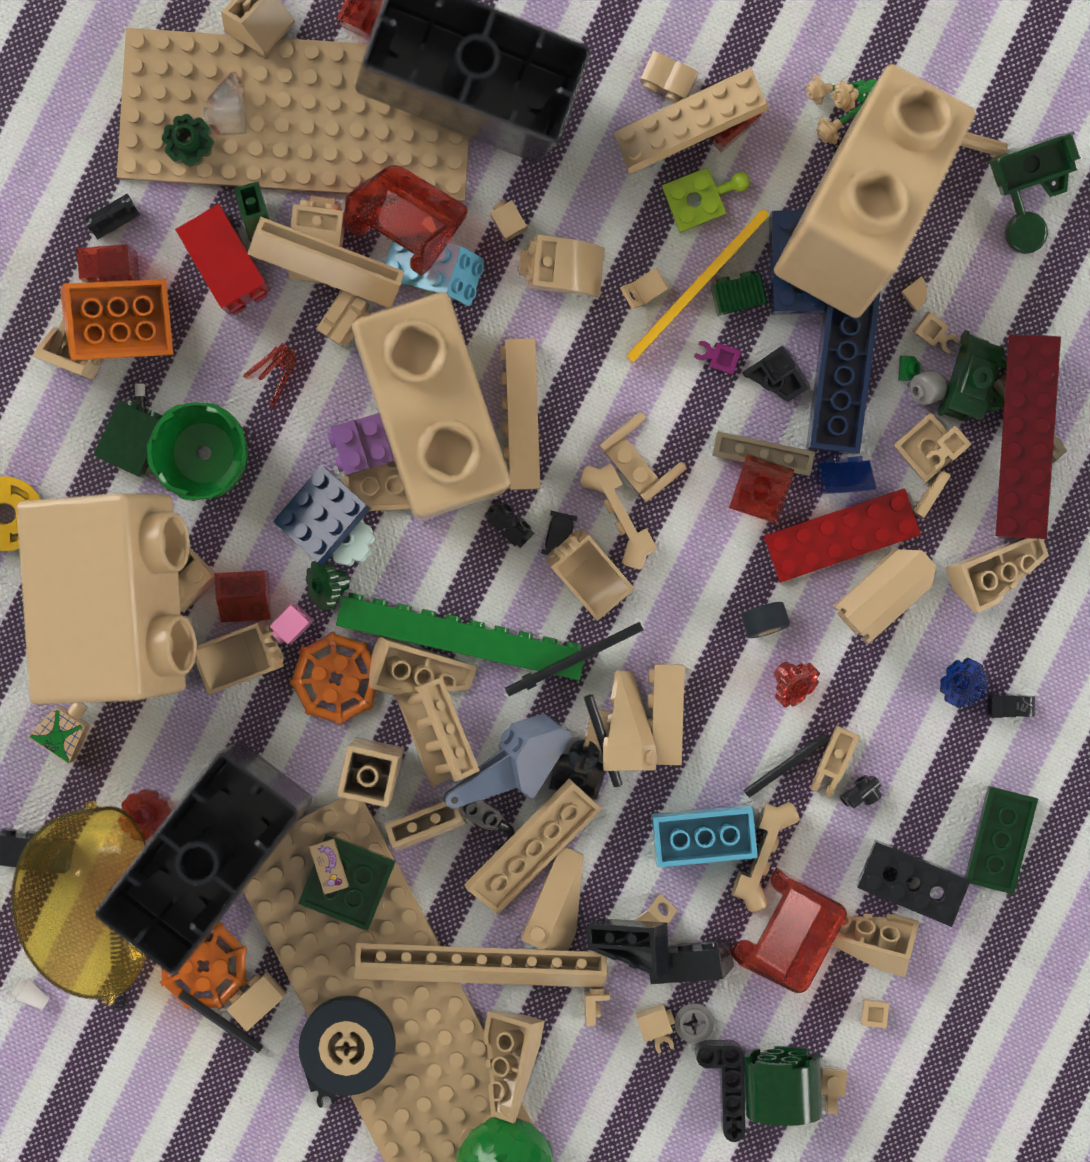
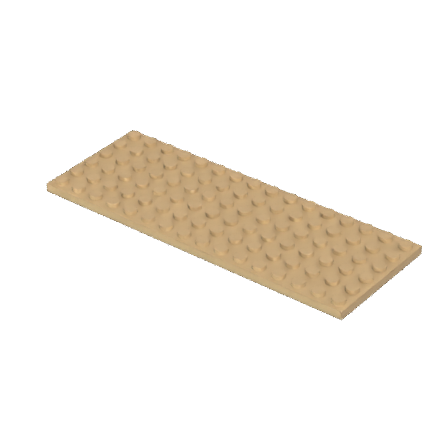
(439, 1061)

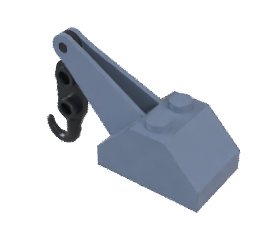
(524, 762)

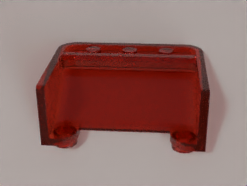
(405, 212)
(794, 936)

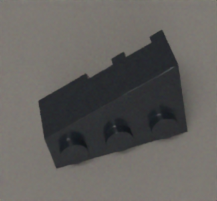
(634, 942)
(698, 962)

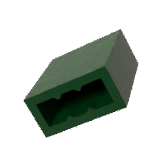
(127, 437)

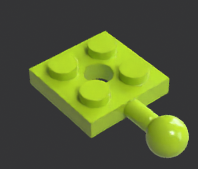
(703, 185)

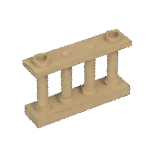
(437, 733)

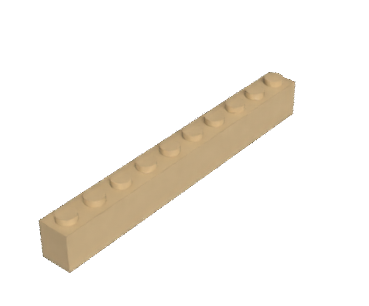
(479, 965)

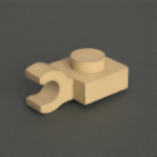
(833, 1085)

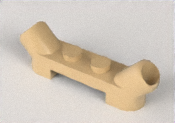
(639, 543)
(748, 885)

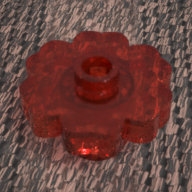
(795, 682)
(147, 801)

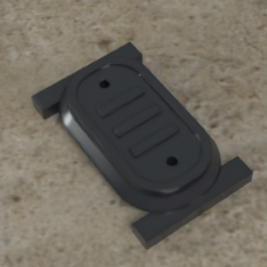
(558, 532)

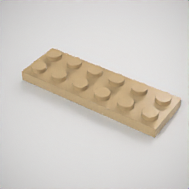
(691, 120)
(533, 846)

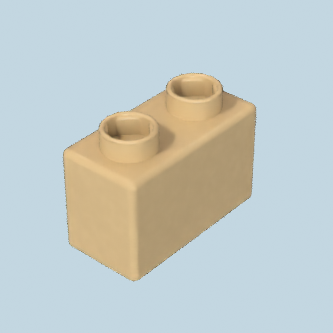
(875, 191)
(431, 406)
(104, 598)

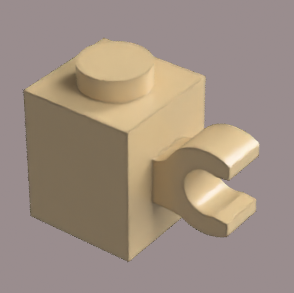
(656, 1024)

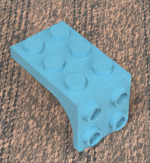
(453, 272)

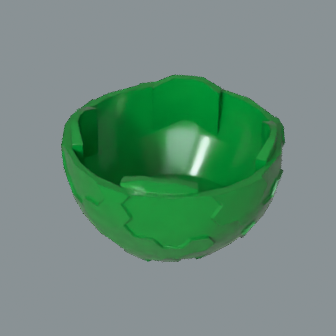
(175, 448)
(505, 1142)

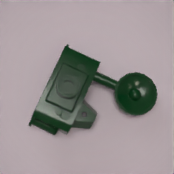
(1028, 166)
(973, 380)

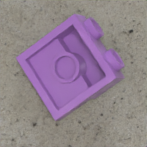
(360, 444)

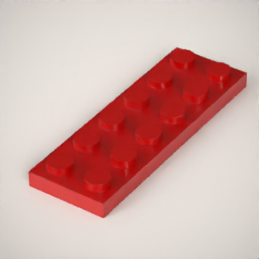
(841, 535)

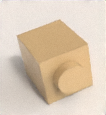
(508, 220)

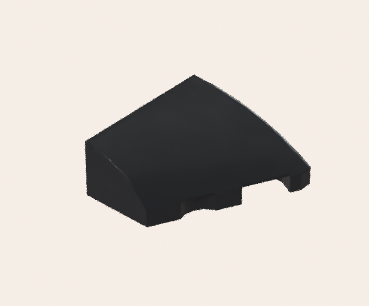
(778, 374)

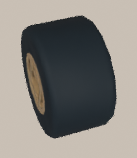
(765, 620)

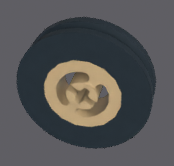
(347, 1016)

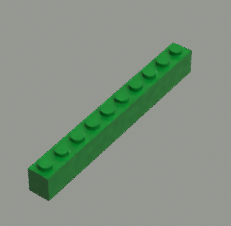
(454, 635)

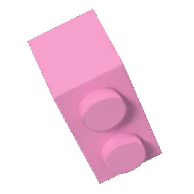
(291, 624)

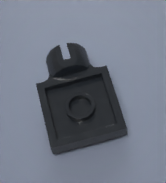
(581, 767)

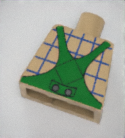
(63, 731)

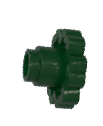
(191, 152)
(326, 584)

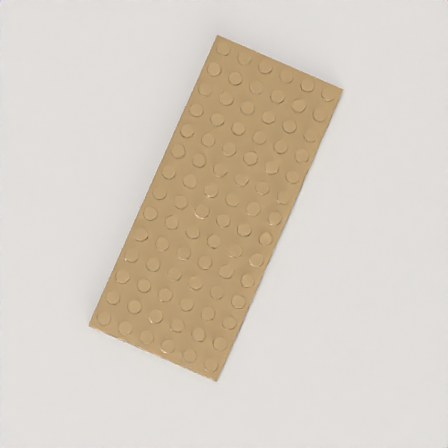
(301, 117)

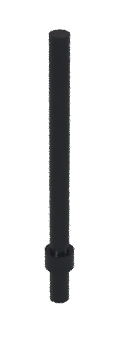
(529, 680)

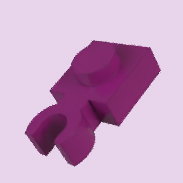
(722, 357)

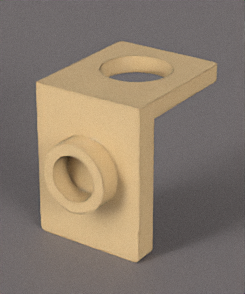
(645, 288)
(654, 914)

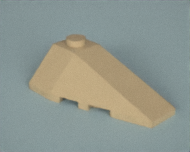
(555, 912)

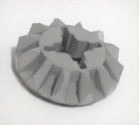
(703, 1029)

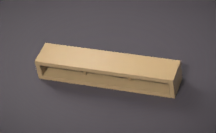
(325, 262)
(522, 413)

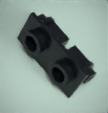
(112, 216)
(502, 515)

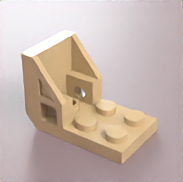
(55, 351)

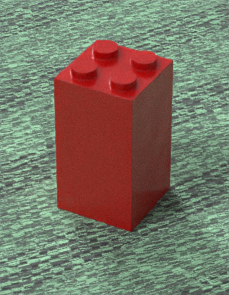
(223, 260)

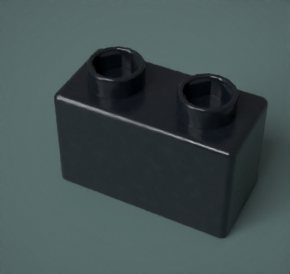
(474, 72)
(203, 856)

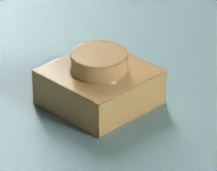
(874, 1013)

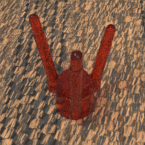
(281, 357)

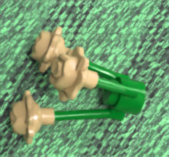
(844, 98)

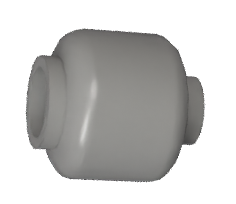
(928, 387)

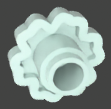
(355, 546)

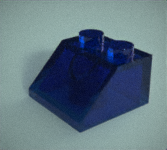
(845, 476)

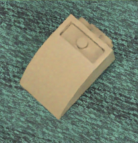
(318, 219)
(562, 265)
(589, 573)
(238, 657)

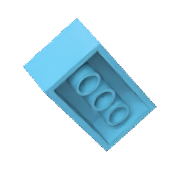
(704, 835)

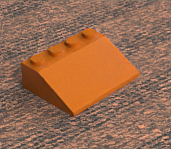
(116, 319)

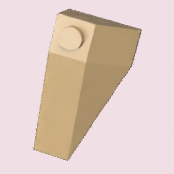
(990, 575)
(404, 667)
(630, 737)
(879, 941)
(511, 1052)

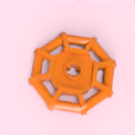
(322, 674)
(219, 970)

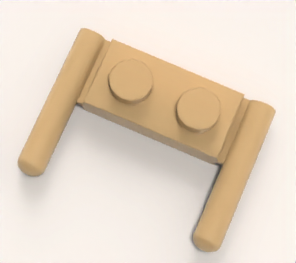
(632, 464)

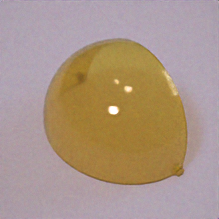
(55, 898)

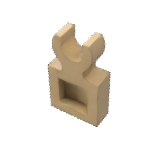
(933, 330)
(950, 446)

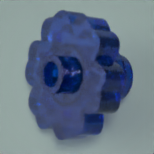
(964, 683)

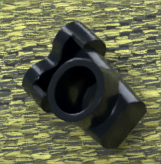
(864, 791)

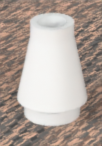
(28, 993)

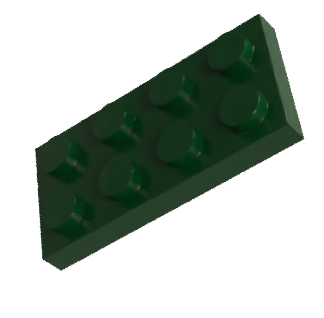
(1001, 839)

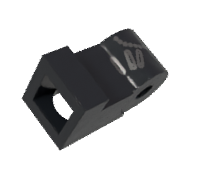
(1010, 705)

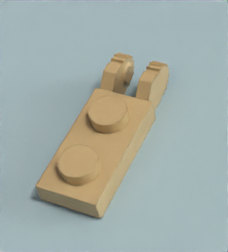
(835, 759)

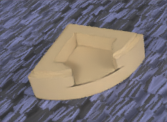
(916, 294)

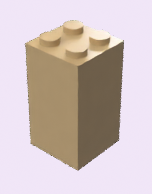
(370, 772)

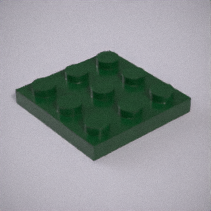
(367, 878)

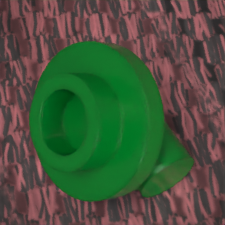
(908, 368)

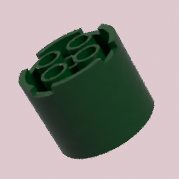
(783, 1086)

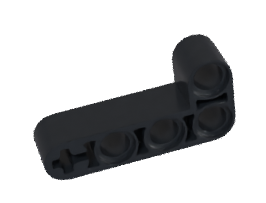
(727, 1090)

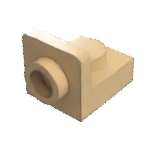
(592, 1009)

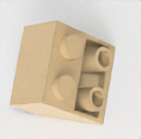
(257, 22)
(194, 580)

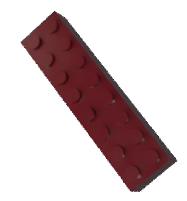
(1028, 436)

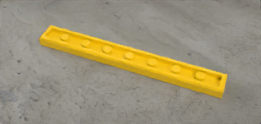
(697, 286)

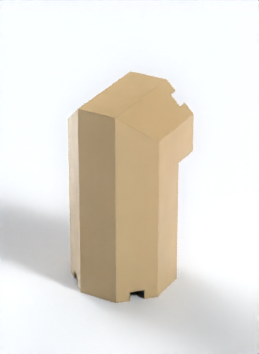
(886, 592)

